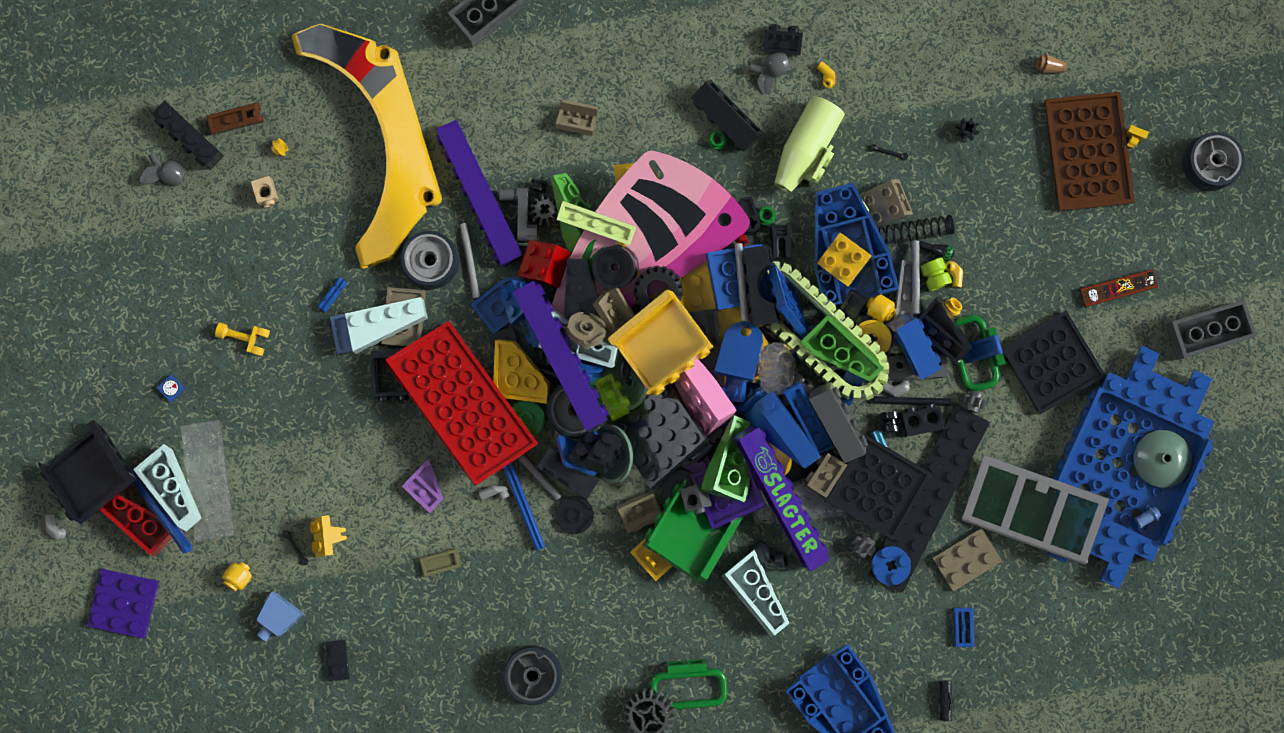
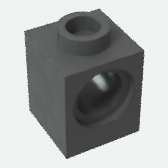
(688, 496)

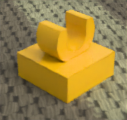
(1135, 135)

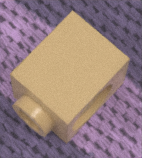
(262, 184)

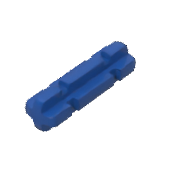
(332, 294)

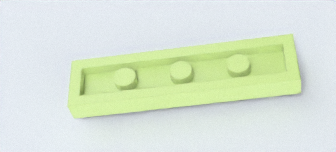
(596, 223)

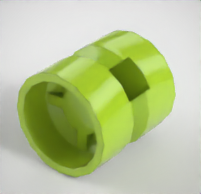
(936, 276)

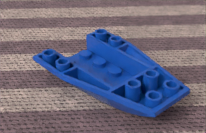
(844, 212)
(840, 696)

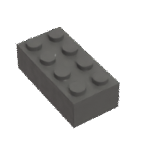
(482, 17)
(1211, 330)

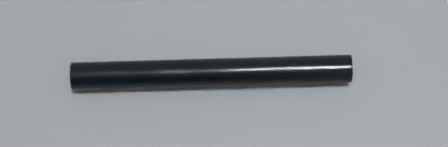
(912, 400)

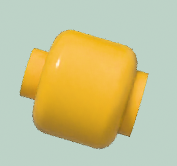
(881, 308)
(236, 576)

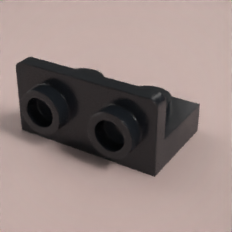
(782, 39)

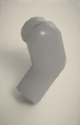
(897, 390)
(493, 490)
(52, 529)

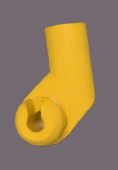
(828, 75)

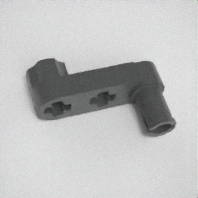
(525, 231)

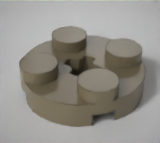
(586, 338)

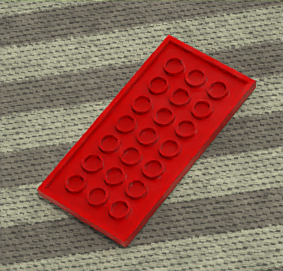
(461, 403)

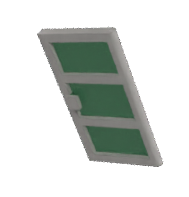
(1035, 509)

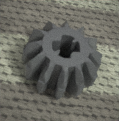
(537, 211)

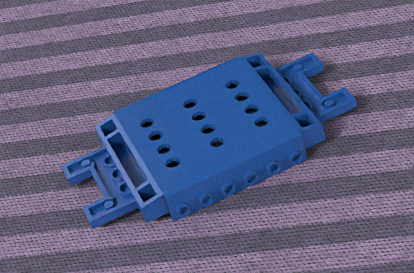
(1152, 405)

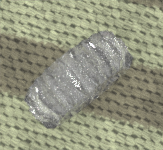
(776, 368)

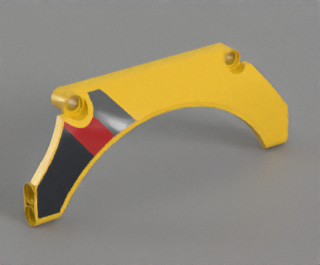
(408, 164)

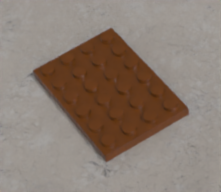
(1089, 151)

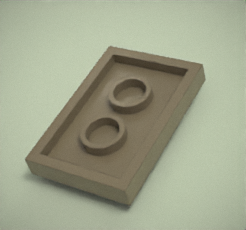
(413, 333)
(966, 559)

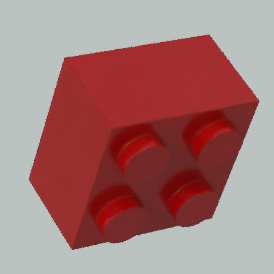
(544, 263)

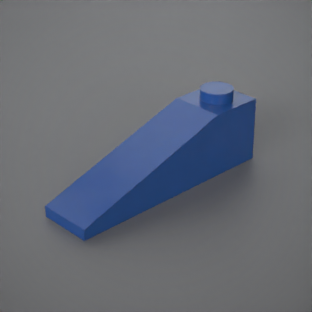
(782, 429)

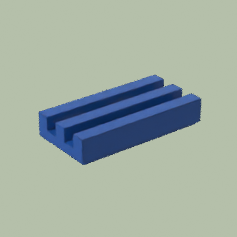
(963, 627)

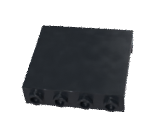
(88, 474)

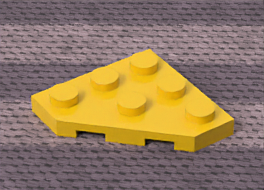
(517, 374)

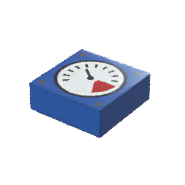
(171, 388)

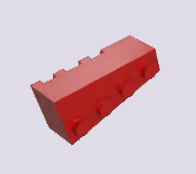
(137, 523)

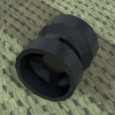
(890, 426)

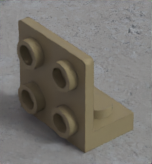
(887, 202)

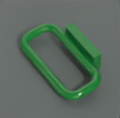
(994, 361)
(691, 669)

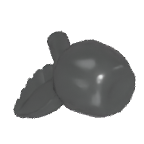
(775, 66)
(169, 173)

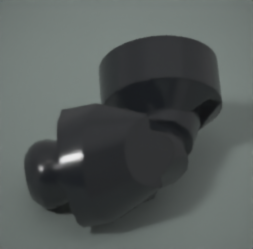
(779, 560)

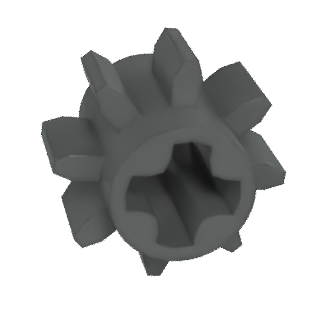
(973, 401)
(864, 546)

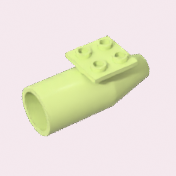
(807, 145)

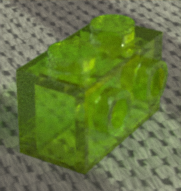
(610, 393)

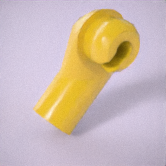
(956, 272)

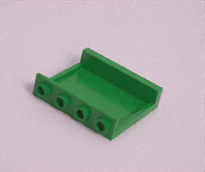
(687, 538)

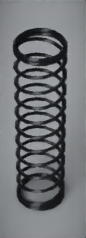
(949, 229)

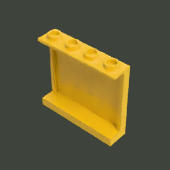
(661, 342)

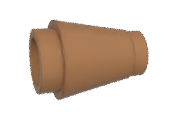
(1049, 64)

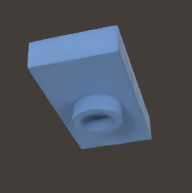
(341, 334)

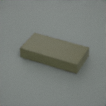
(440, 562)

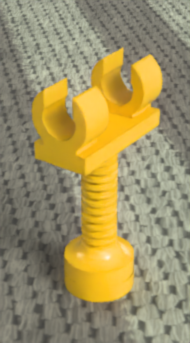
(222, 331)

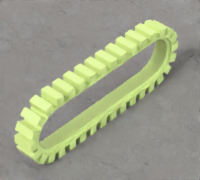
(847, 324)

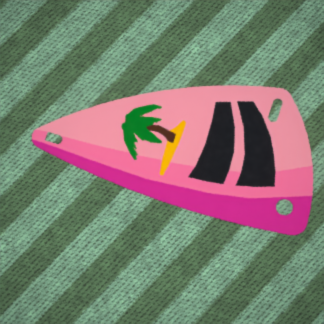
(672, 221)

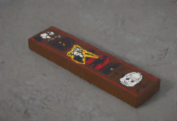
(1118, 288)

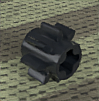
(966, 134)

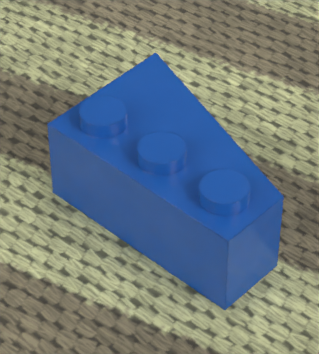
(915, 345)

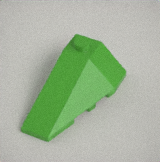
(567, 191)
(838, 348)
(728, 471)

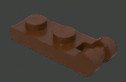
(234, 118)

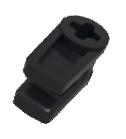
(749, 208)
(785, 236)

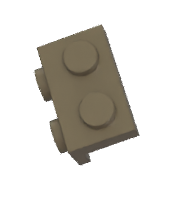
(577, 117)
(613, 309)
(826, 474)
(639, 511)

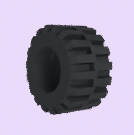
(656, 273)

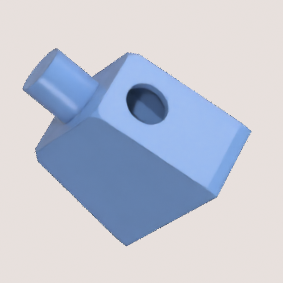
(277, 616)

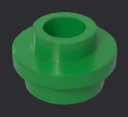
(712, 144)
(770, 211)

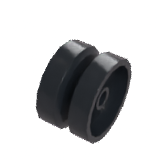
(627, 266)

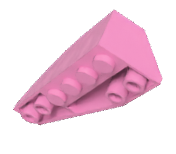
(704, 398)

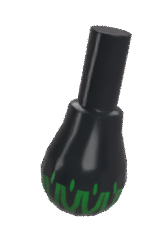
(940, 250)

